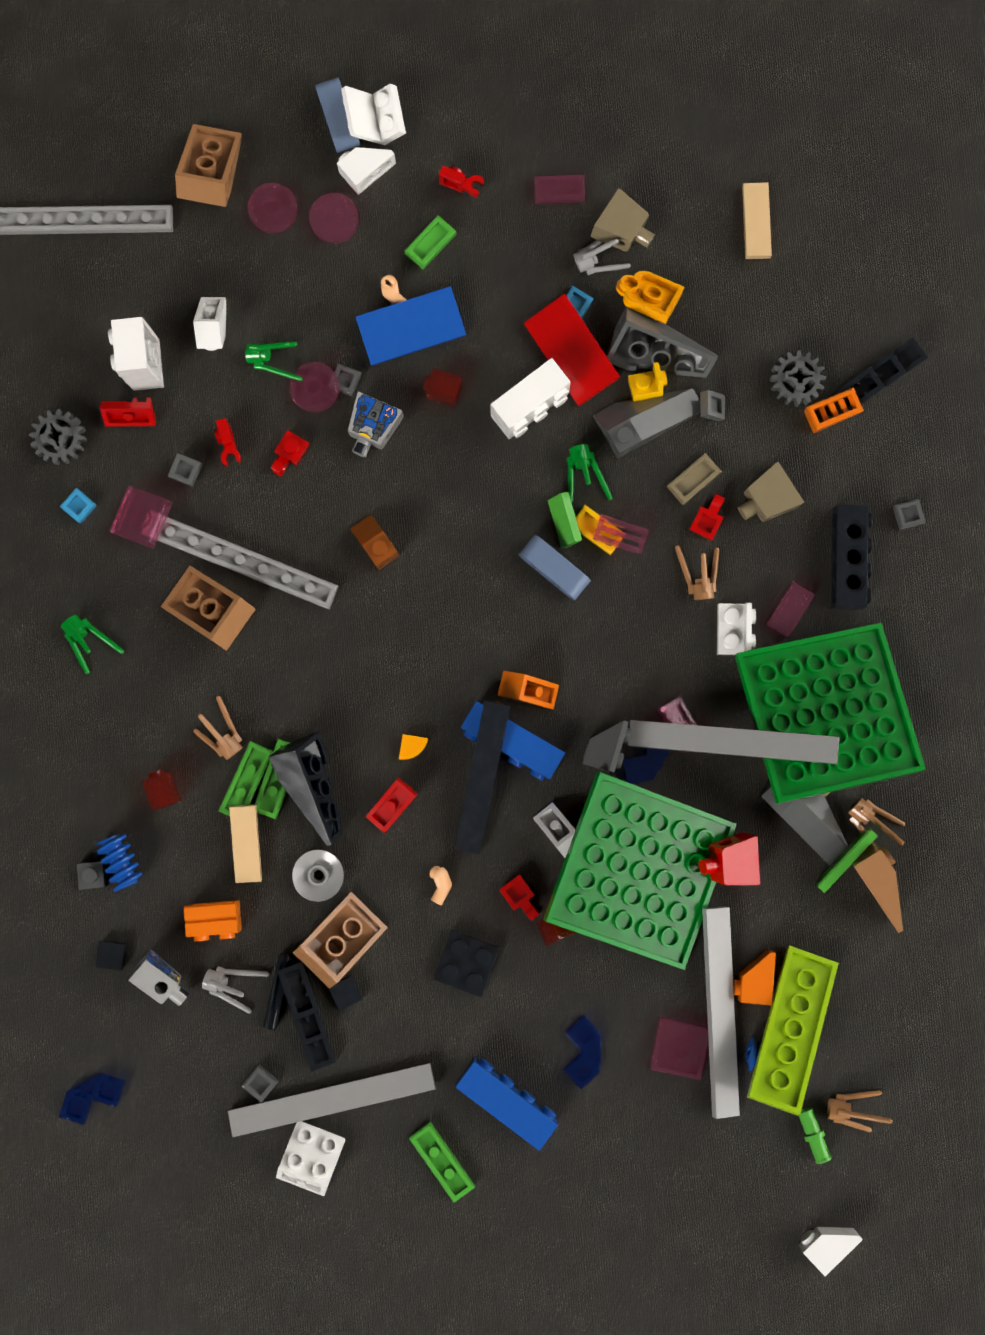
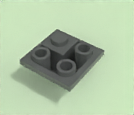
(605, 748)

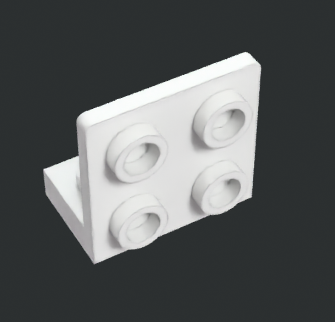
(375, 115)
(310, 1158)

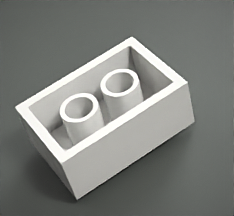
(136, 353)
(530, 399)

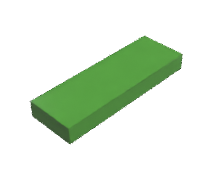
(247, 777)
(271, 791)
(845, 860)
(442, 1161)

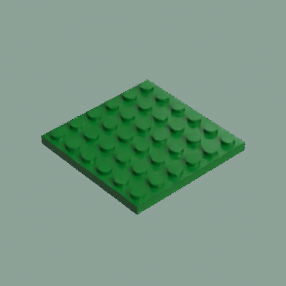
(835, 688)
(637, 871)

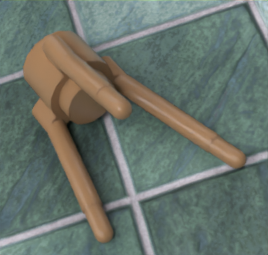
(704, 587)
(226, 745)
(862, 812)
(840, 1111)

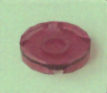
(272, 208)
(334, 218)
(317, 389)

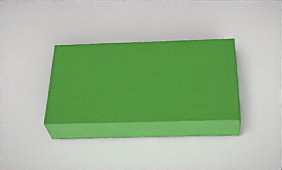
(430, 242)
(564, 520)

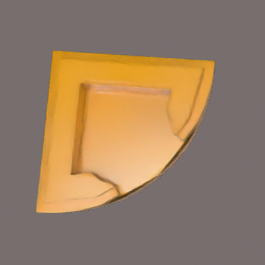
(411, 746)

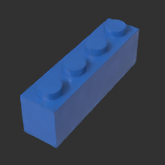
(520, 745)
(507, 1103)

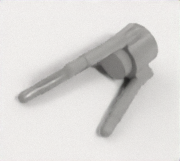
(586, 258)
(216, 984)

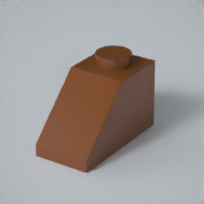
(375, 542)

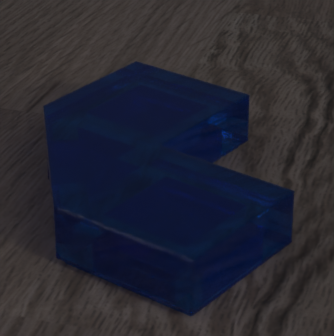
(646, 766)
(588, 1062)
(100, 1088)

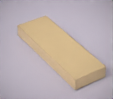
(756, 220)
(245, 843)

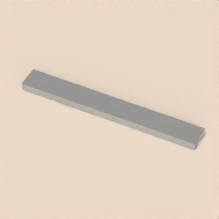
(86, 219)
(248, 563)
(734, 741)
(720, 1012)
(331, 1100)

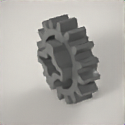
(798, 368)
(47, 433)

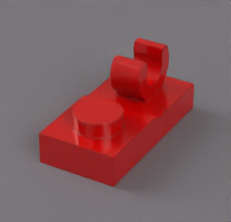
(128, 413)
(391, 805)

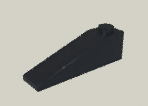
(304, 776)

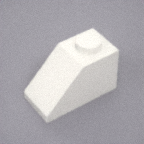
(364, 166)
(210, 323)
(556, 827)
(828, 1246)

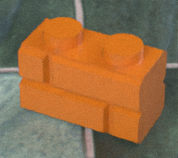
(212, 919)

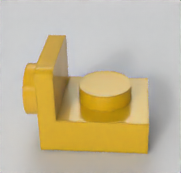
(647, 384)

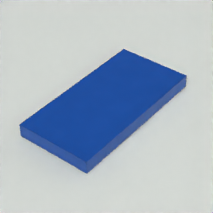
(411, 326)

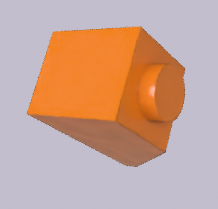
(528, 689)
(757, 980)

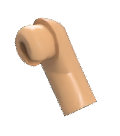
(390, 289)
(442, 883)

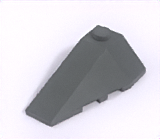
(644, 341)
(635, 423)
(813, 822)

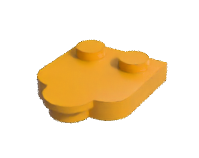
(650, 294)

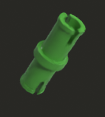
(814, 1135)

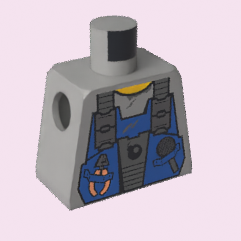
(372, 423)
(152, 971)

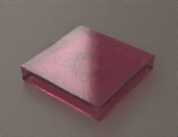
(140, 517)
(679, 1048)

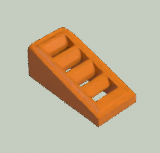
(813, 420)

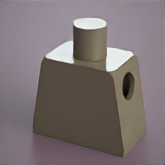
(623, 221)
(770, 495)

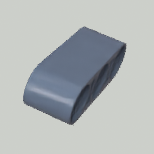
(335, 114)
(554, 567)

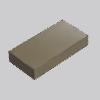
(694, 479)

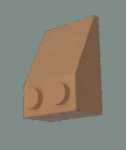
(208, 165)
(208, 607)
(880, 877)
(340, 940)

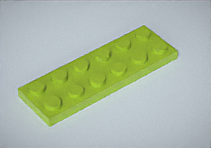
(793, 1030)

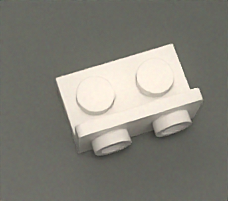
(735, 628)

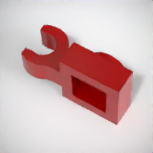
(456, 180)
(225, 436)
(289, 450)
(707, 520)
(518, 894)

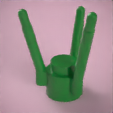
(260, 353)
(581, 458)
(76, 631)

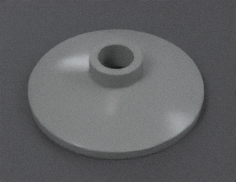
(304, 875)

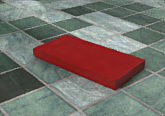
(573, 347)

